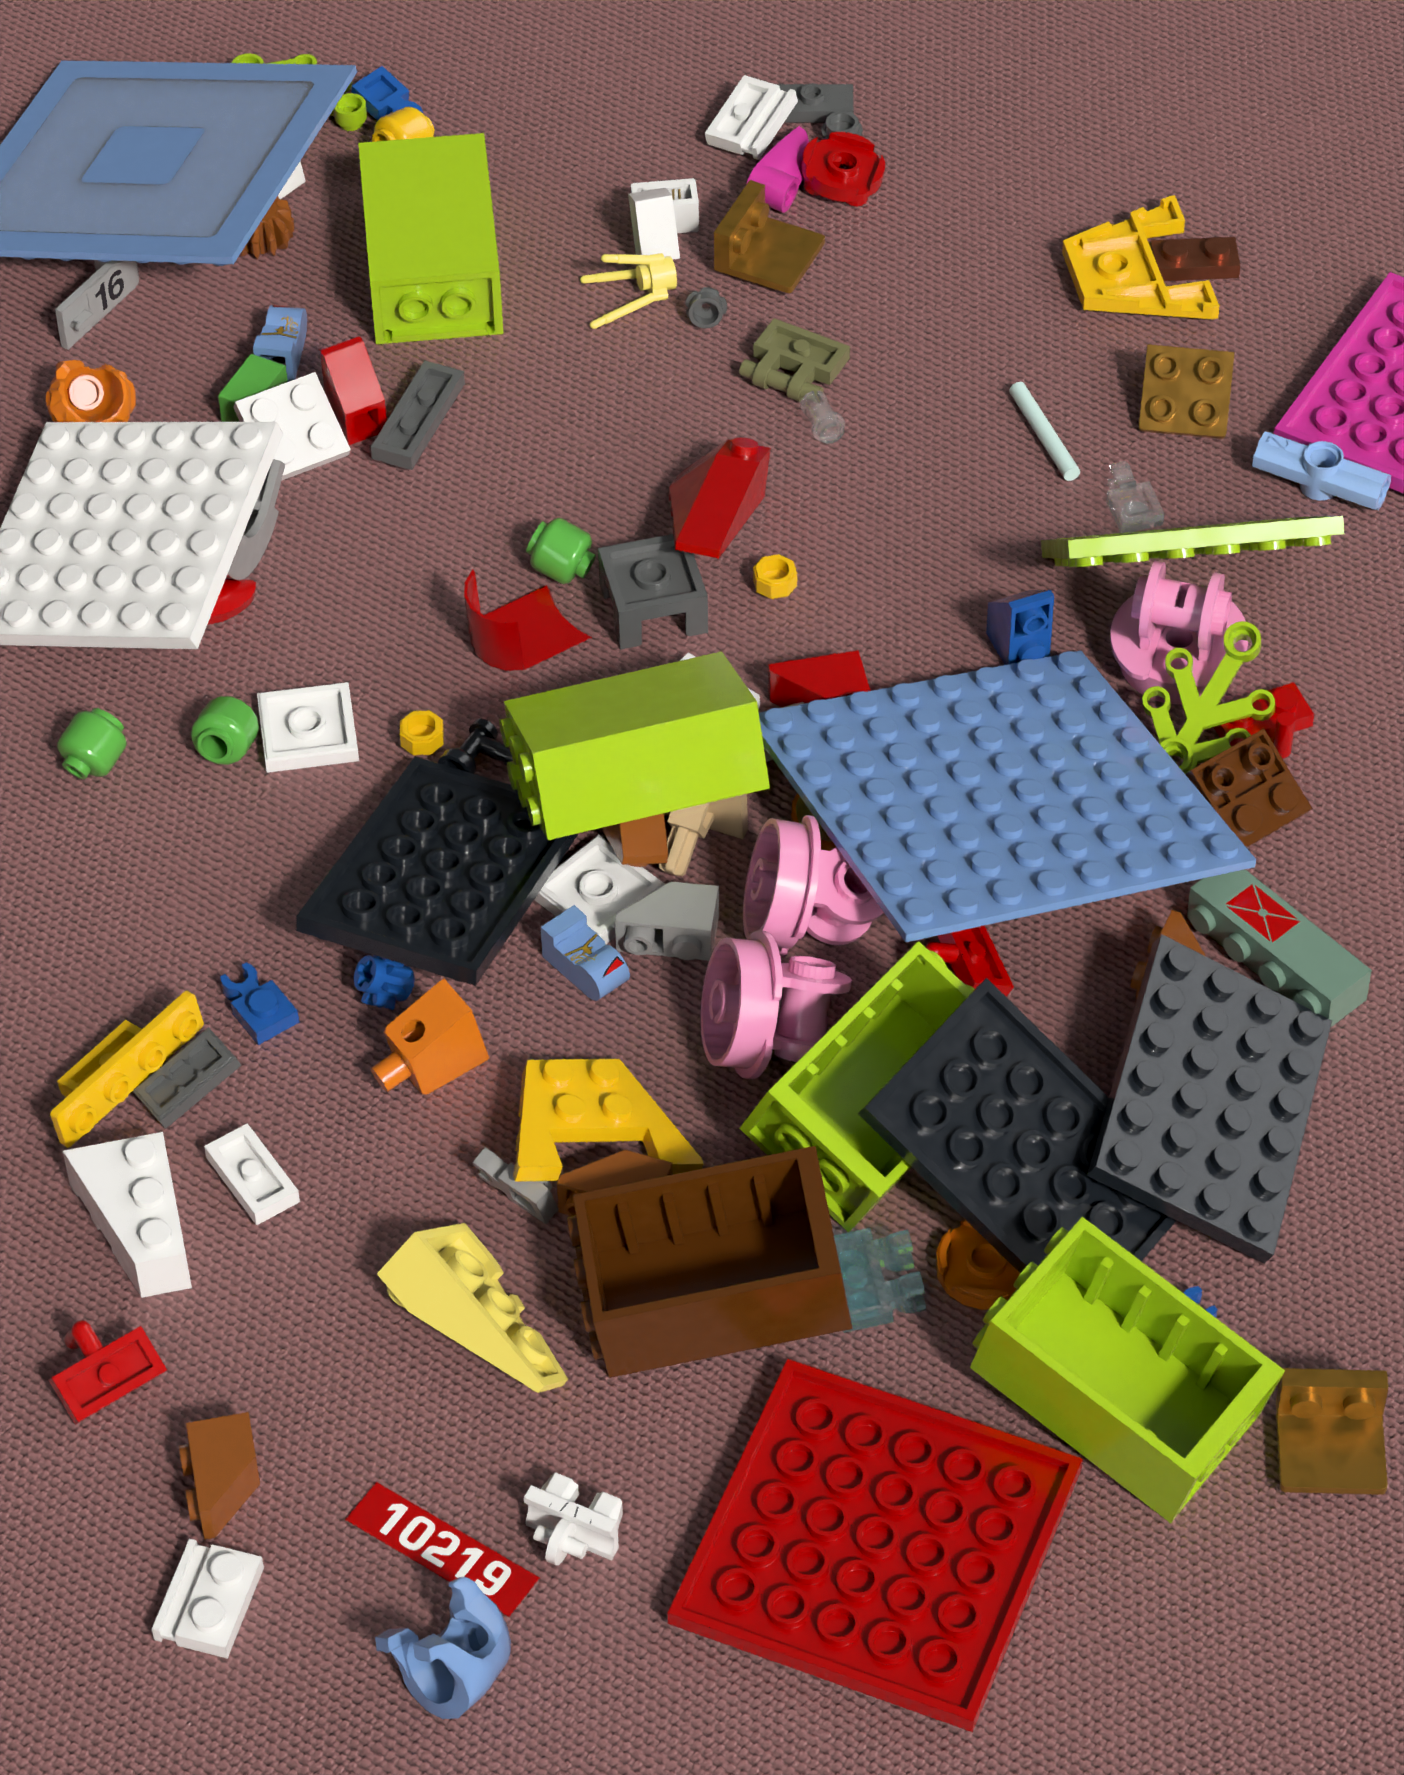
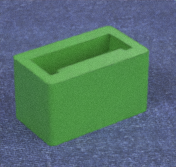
(251, 378)

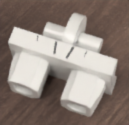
(569, 1526)

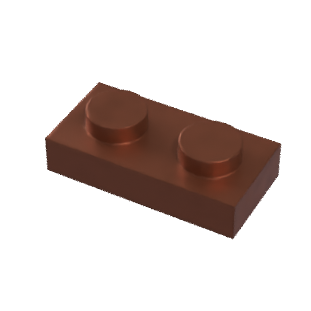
(1197, 258)

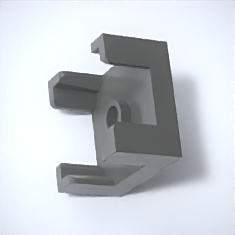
(651, 582)

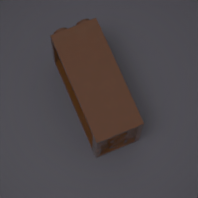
(708, 1262)

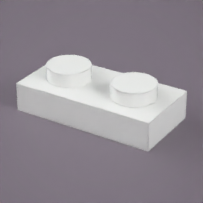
(252, 1174)

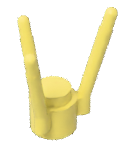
(653, 274)

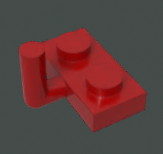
(1290, 715)
(973, 958)
(105, 1371)

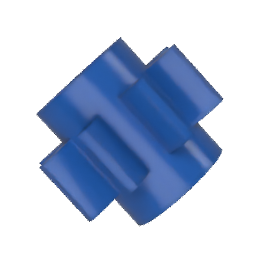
(383, 981)

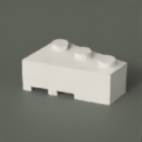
(135, 1207)

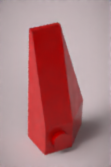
(718, 496)

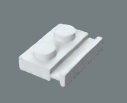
(751, 117)
(208, 1598)

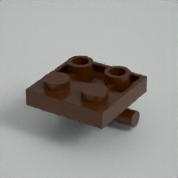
(1251, 788)

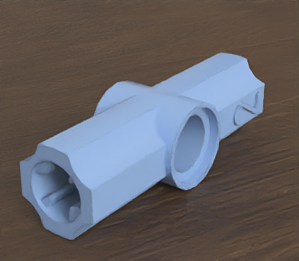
(1321, 470)

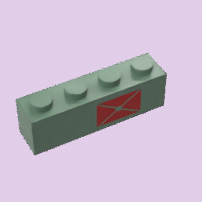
(1278, 944)

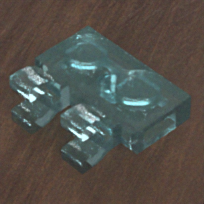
(867, 1293)

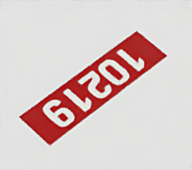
(441, 1547)

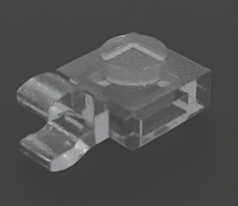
(1130, 503)

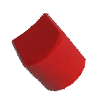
(520, 631)

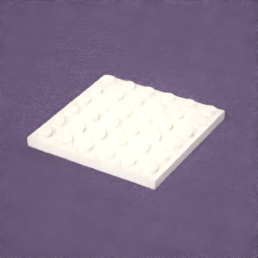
(128, 531)

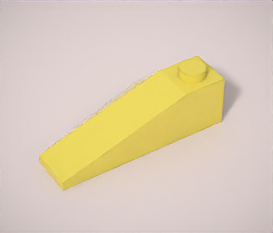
(455, 1288)

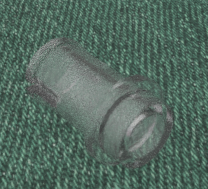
(826, 424)

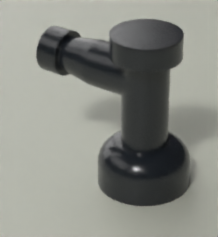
(480, 740)

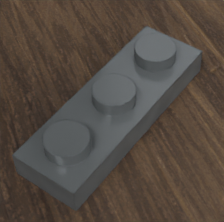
(418, 415)

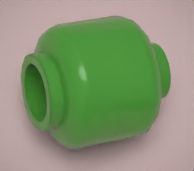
(561, 551)
(224, 730)
(91, 743)

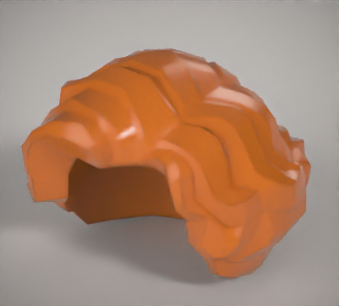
(89, 394)

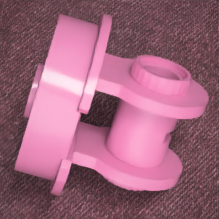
(1172, 616)
(803, 888)
(744, 997)

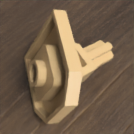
(688, 824)

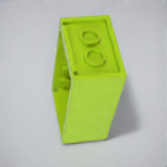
(430, 238)
(634, 745)
(844, 1070)
(1124, 1367)

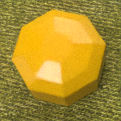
(775, 576)
(421, 732)

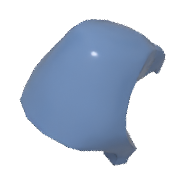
(460, 1663)

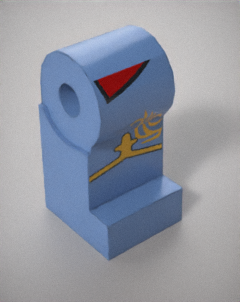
(283, 336)
(582, 954)

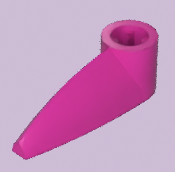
(782, 170)

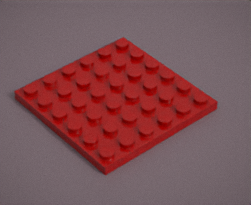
(877, 1544)

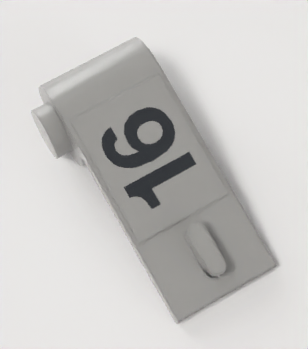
(95, 299)

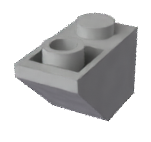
(671, 922)

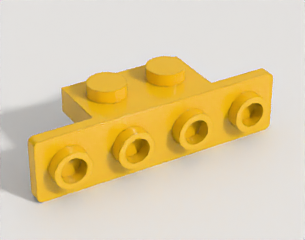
(120, 1065)

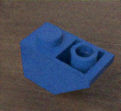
(1021, 625)

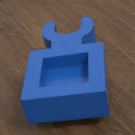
(383, 93)
(259, 1009)

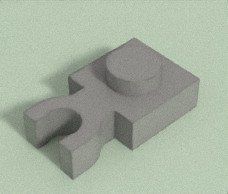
(529, 1195)

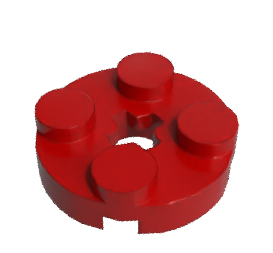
(850, 185)

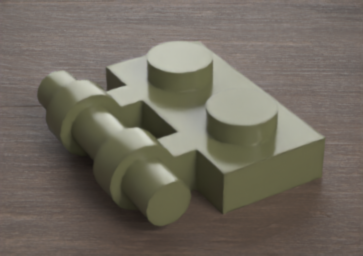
(796, 350)

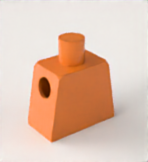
(431, 1042)

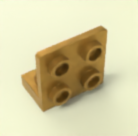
(761, 247)
(1186, 391)
(1332, 1431)

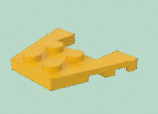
(1119, 272)
(590, 1104)

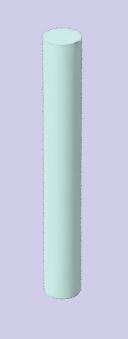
(1044, 431)

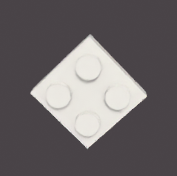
(307, 423)

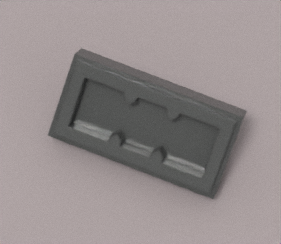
(819, 101)
(187, 1077)

